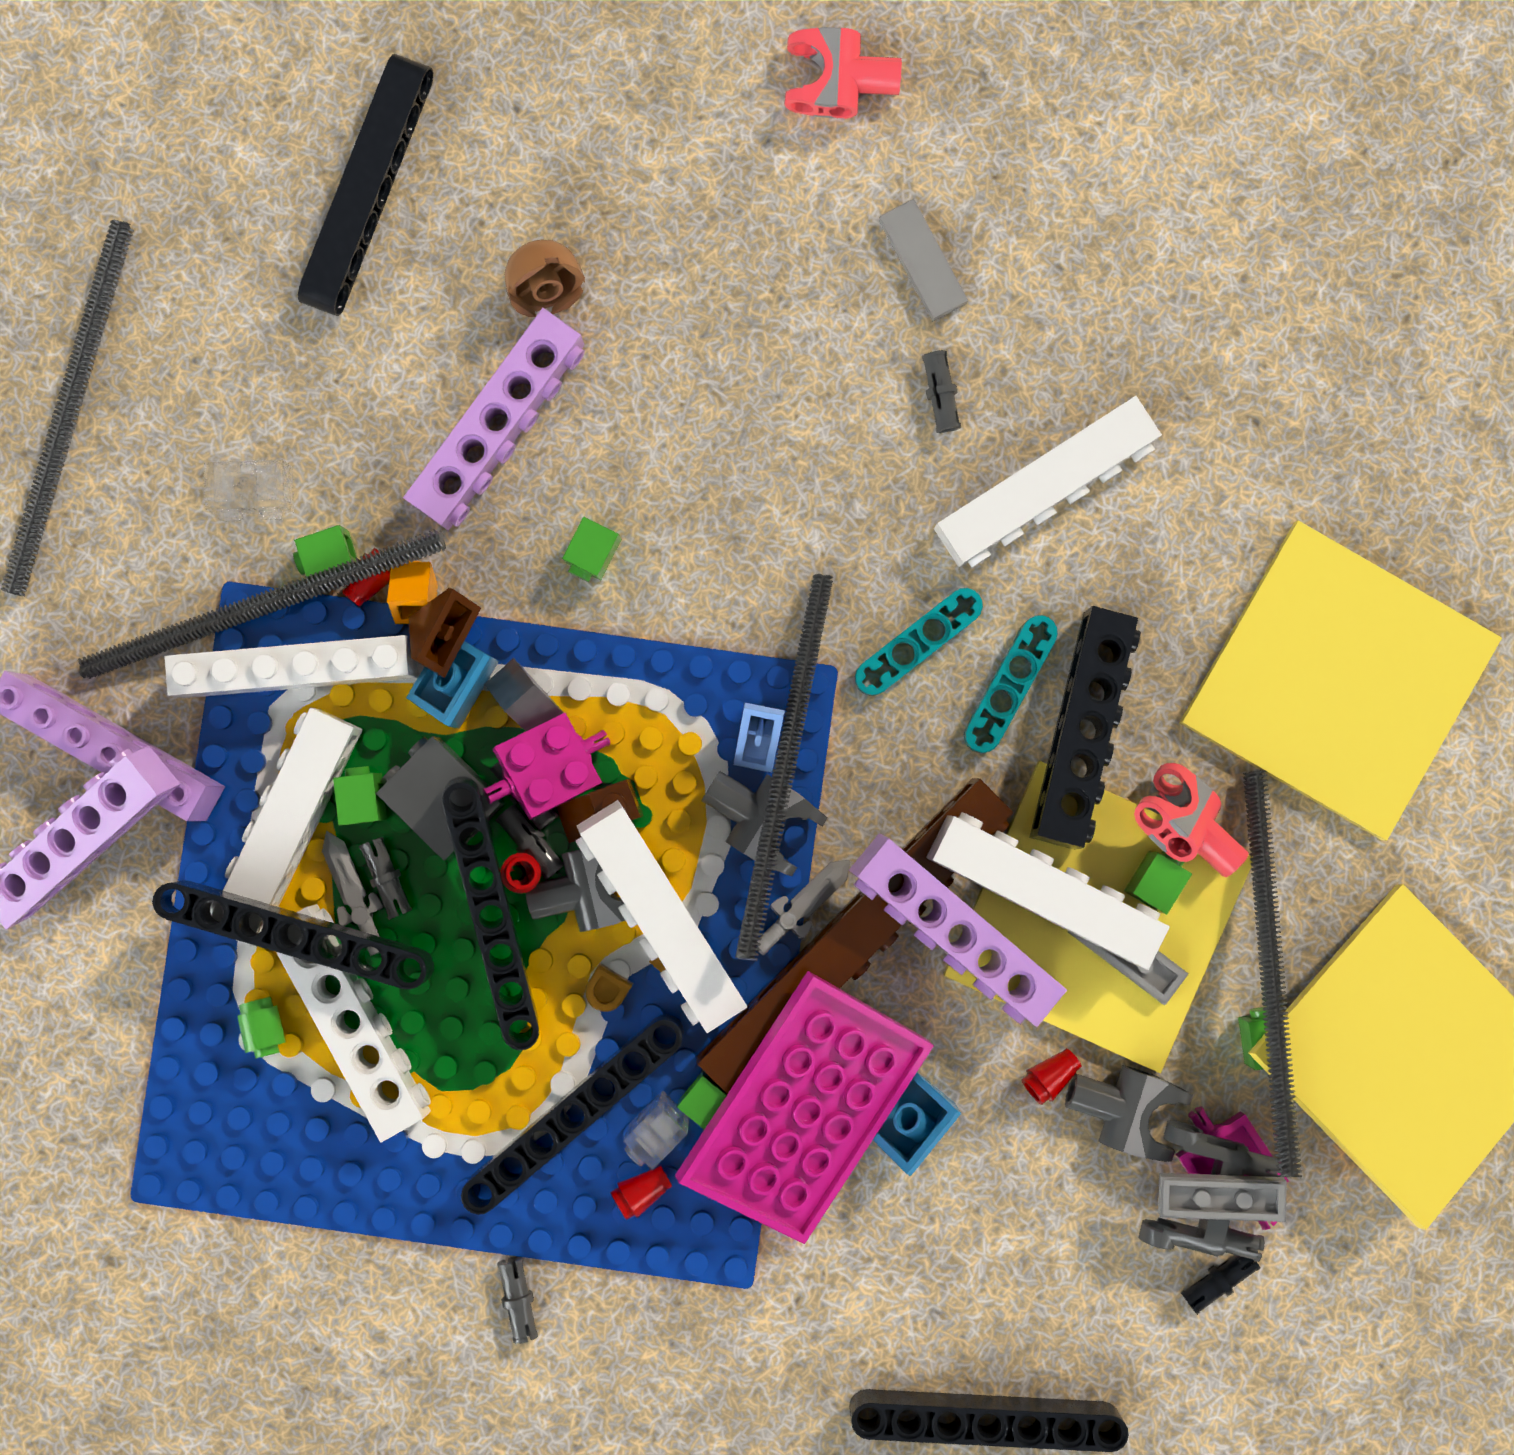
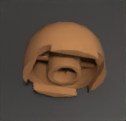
(543, 277)

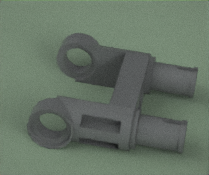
(1211, 1235)

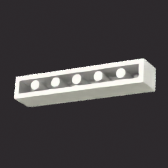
(1047, 482)
(289, 667)
(290, 811)
(1047, 891)
(661, 917)

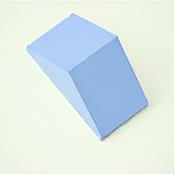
(758, 737)

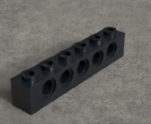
(1118, 633)

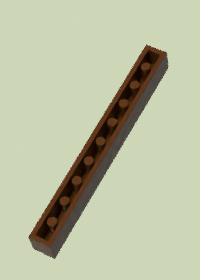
(845, 942)

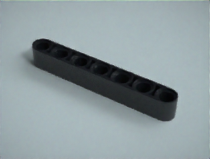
(365, 185)
(491, 932)
(274, 934)
(563, 1130)
(1001, 1433)

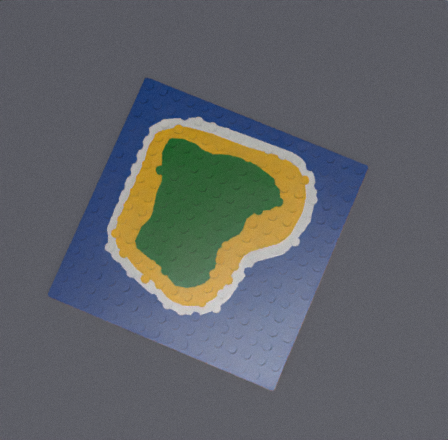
(286, 1131)

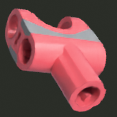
(843, 73)
(1189, 821)

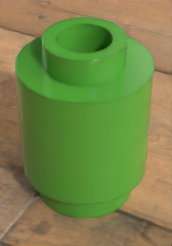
(261, 1027)

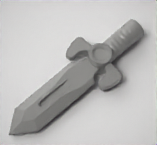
(350, 888)
(804, 904)

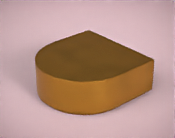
(606, 989)

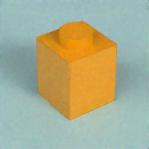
(410, 589)

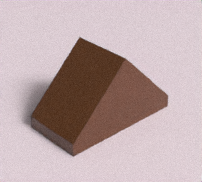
(440, 630)

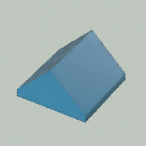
(454, 696)
(916, 1124)

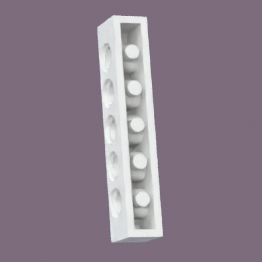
(346, 1044)

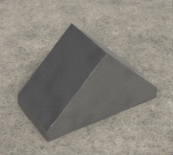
(522, 696)

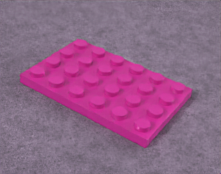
(804, 1109)

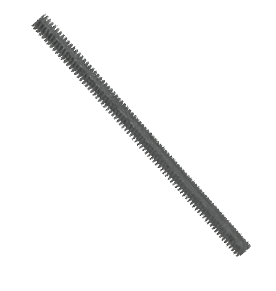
(66, 407)
(261, 604)
(782, 773)
(1271, 973)

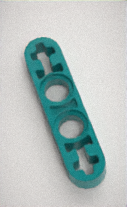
(920, 644)
(1014, 686)

